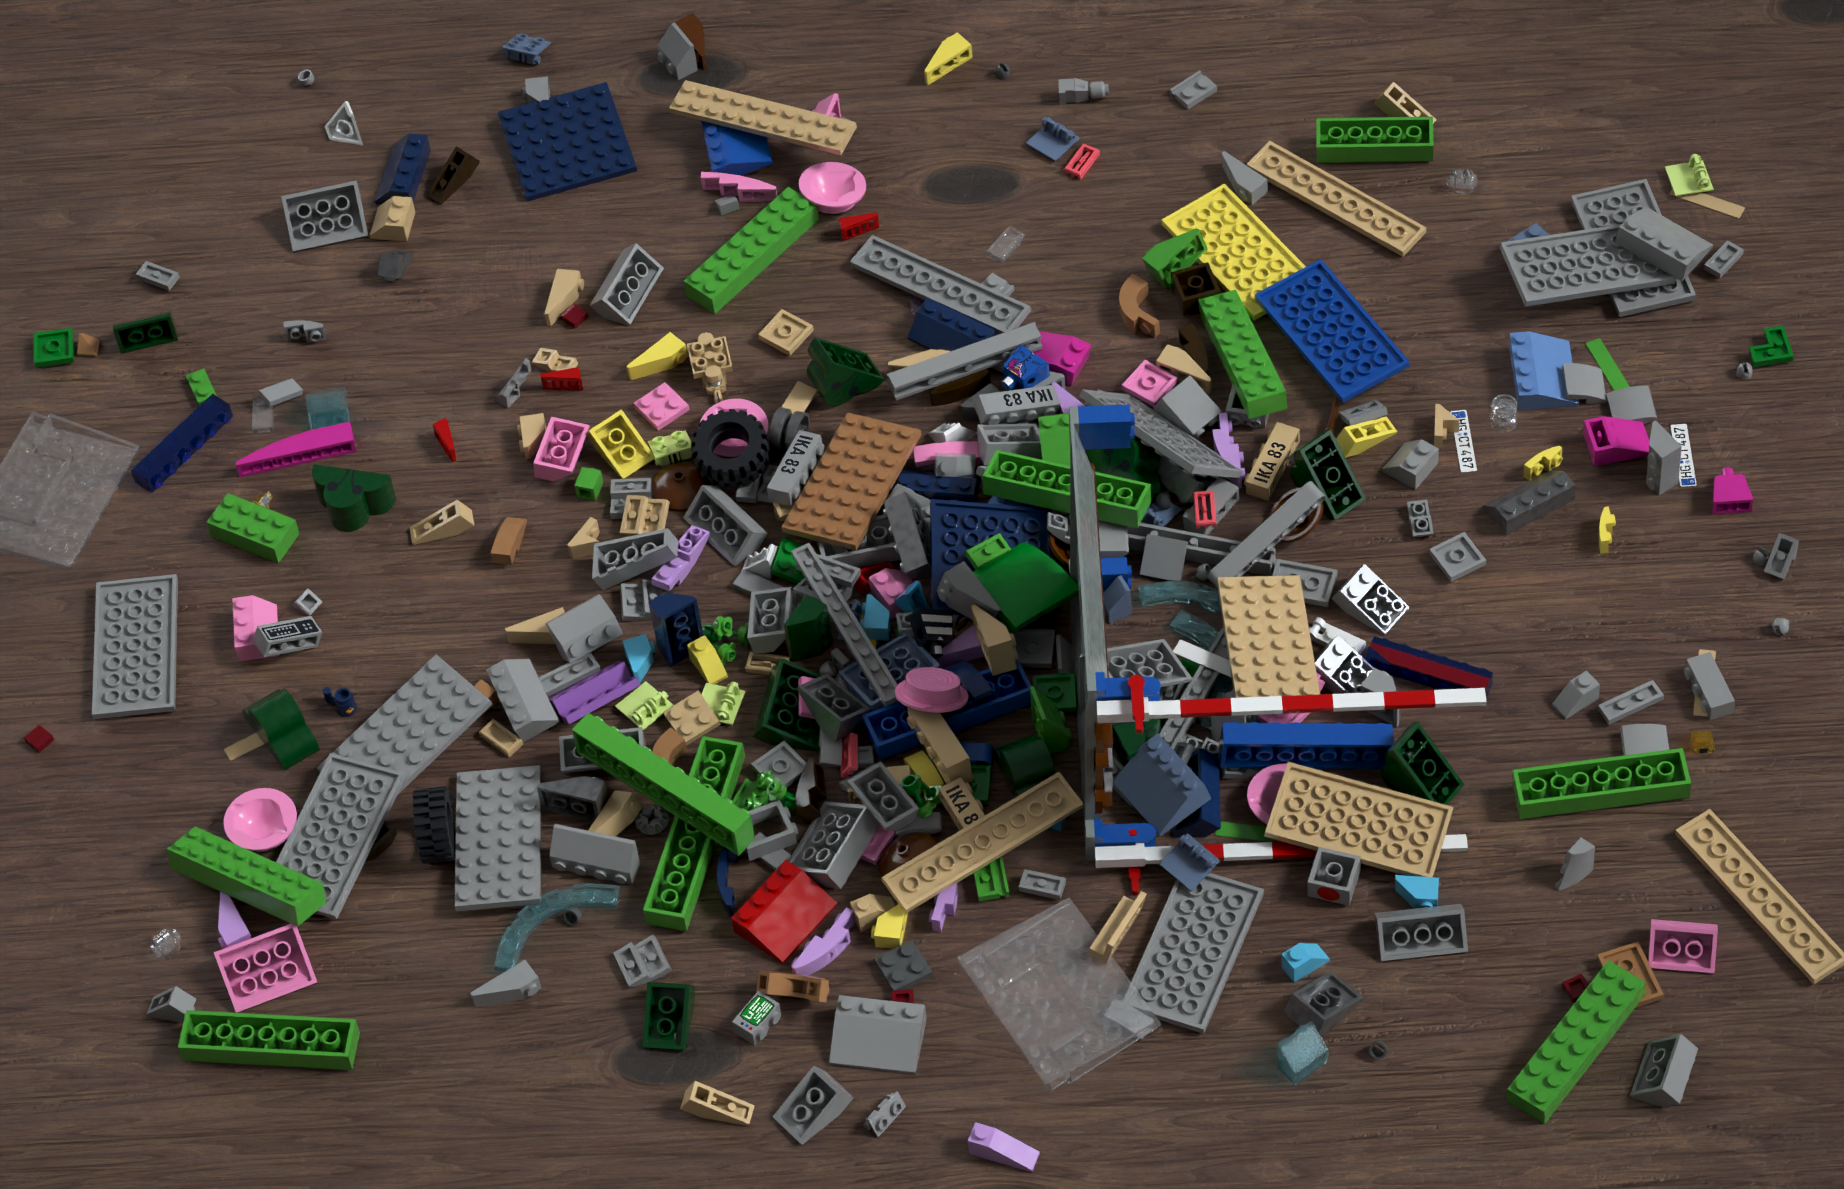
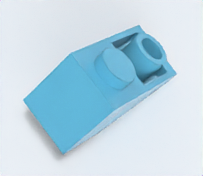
(876, 619)

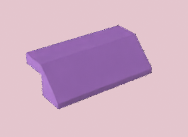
(593, 692)

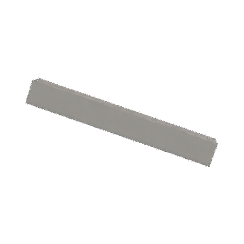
(962, 361)
(1200, 547)

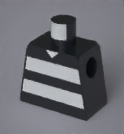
(932, 629)

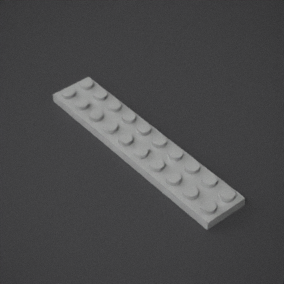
(939, 284)

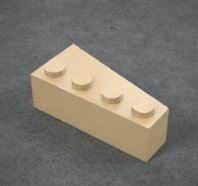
(941, 745)

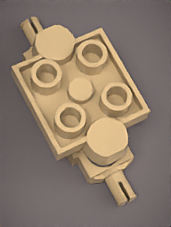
(710, 362)

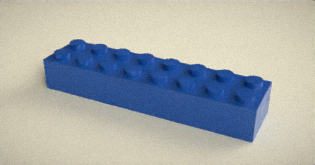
(892, 735)
(1305, 744)

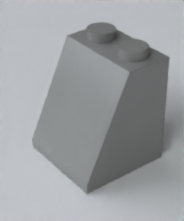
(1188, 408)

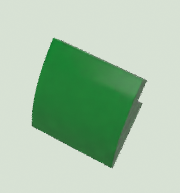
(1025, 585)

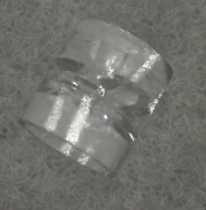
(1504, 413)

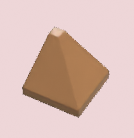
(88, 345)

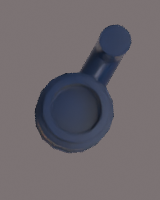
(343, 701)

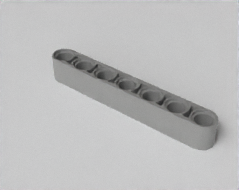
(1269, 533)

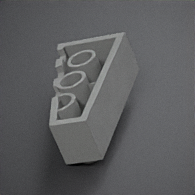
(632, 555)

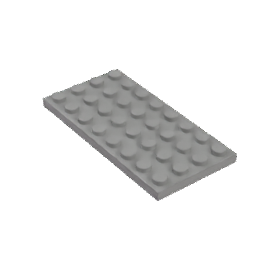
(1612, 207)
(1577, 266)
(1166, 437)
(135, 646)
(417, 721)
(340, 825)
(498, 838)
(1195, 949)

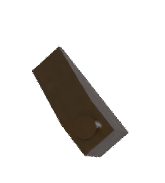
(453, 175)

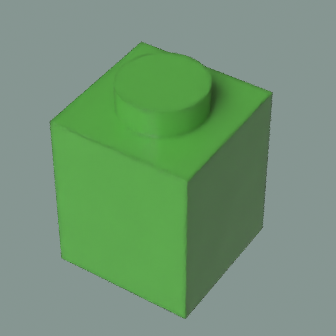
(588, 484)

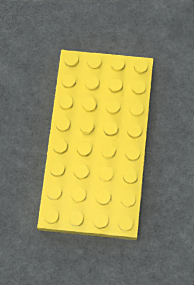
(1239, 245)

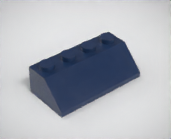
(404, 168)
(945, 329)
(940, 487)
(675, 625)
(1207, 817)

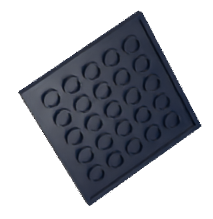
(567, 141)
(962, 525)

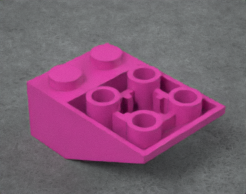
(1615, 439)

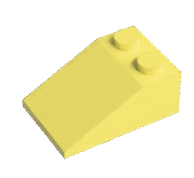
(620, 445)

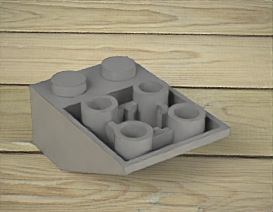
(1370, 600)
(1342, 667)

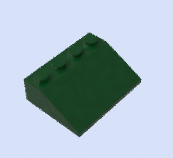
(780, 710)

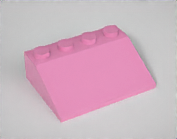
(265, 967)

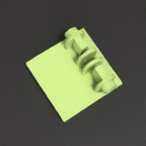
(1689, 177)
(671, 444)
(724, 700)
(644, 705)

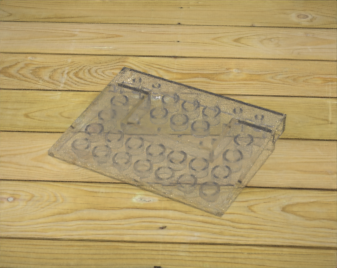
(57, 487)
(1056, 998)

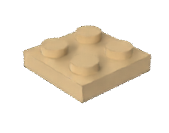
(785, 332)
(692, 717)

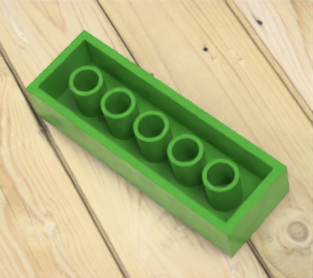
(1374, 139)

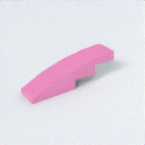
(746, 188)
(925, 454)

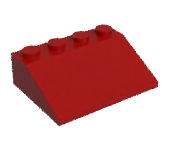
(783, 912)

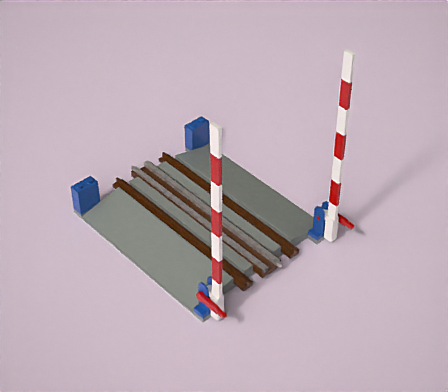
(1137, 698)

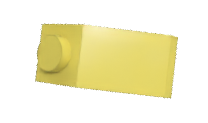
(706, 660)
(890, 928)

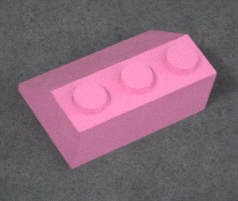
(559, 449)
(247, 615)
(1683, 946)

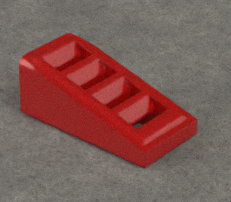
(858, 225)
(562, 380)
(444, 437)
(862, 582)

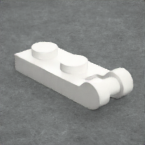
(1331, 632)

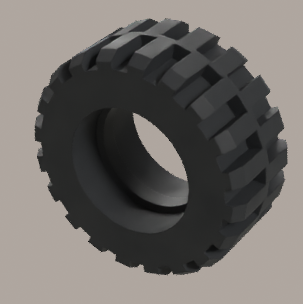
(730, 426)

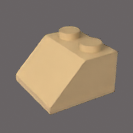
(393, 219)

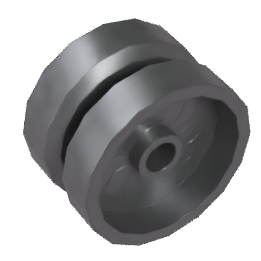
(785, 427)

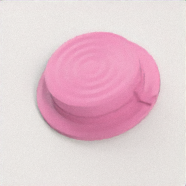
(832, 186)
(734, 447)
(931, 690)
(1264, 790)
(260, 819)

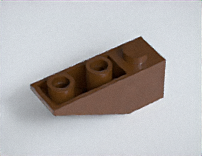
(694, 32)

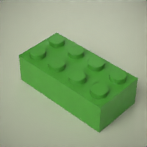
(253, 528)

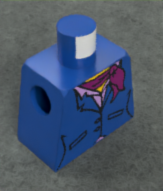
(1024, 369)

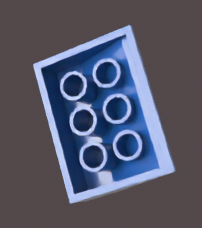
(735, 150)

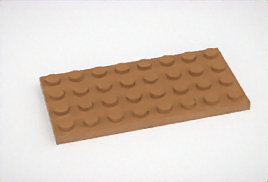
(851, 481)

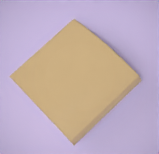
(643, 515)

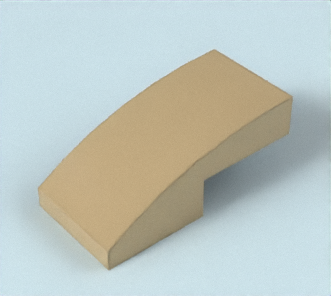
(551, 361)

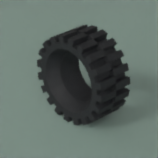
(434, 824)

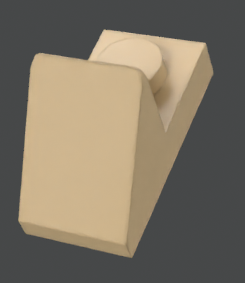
(1444, 424)
(584, 540)

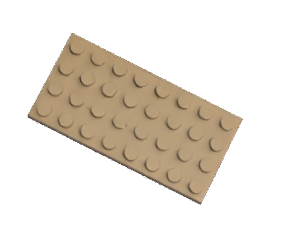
(1267, 636)
(1359, 819)

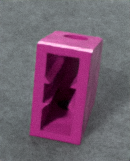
(1731, 493)

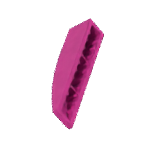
(300, 449)

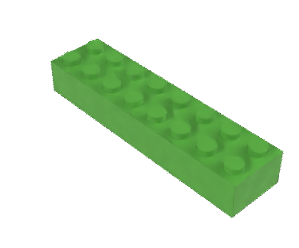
(751, 250)
(1242, 354)
(1048, 486)
(1601, 783)
(246, 876)
(269, 1040)
(1576, 1042)

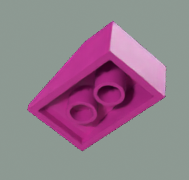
(1064, 354)

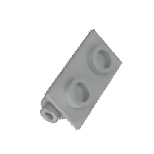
(888, 1111)

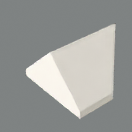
(343, 126)
(951, 433)
(761, 562)

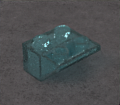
(327, 407)
(1302, 1053)

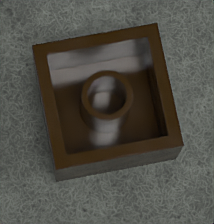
(1193, 284)

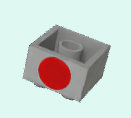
(1334, 876)

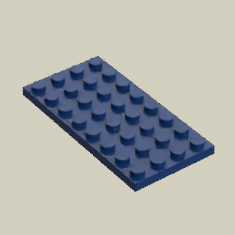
(1332, 330)

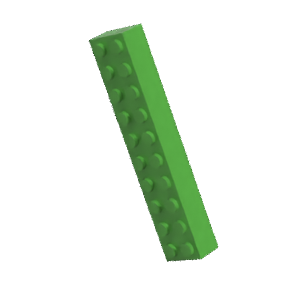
(664, 783)
(687, 849)

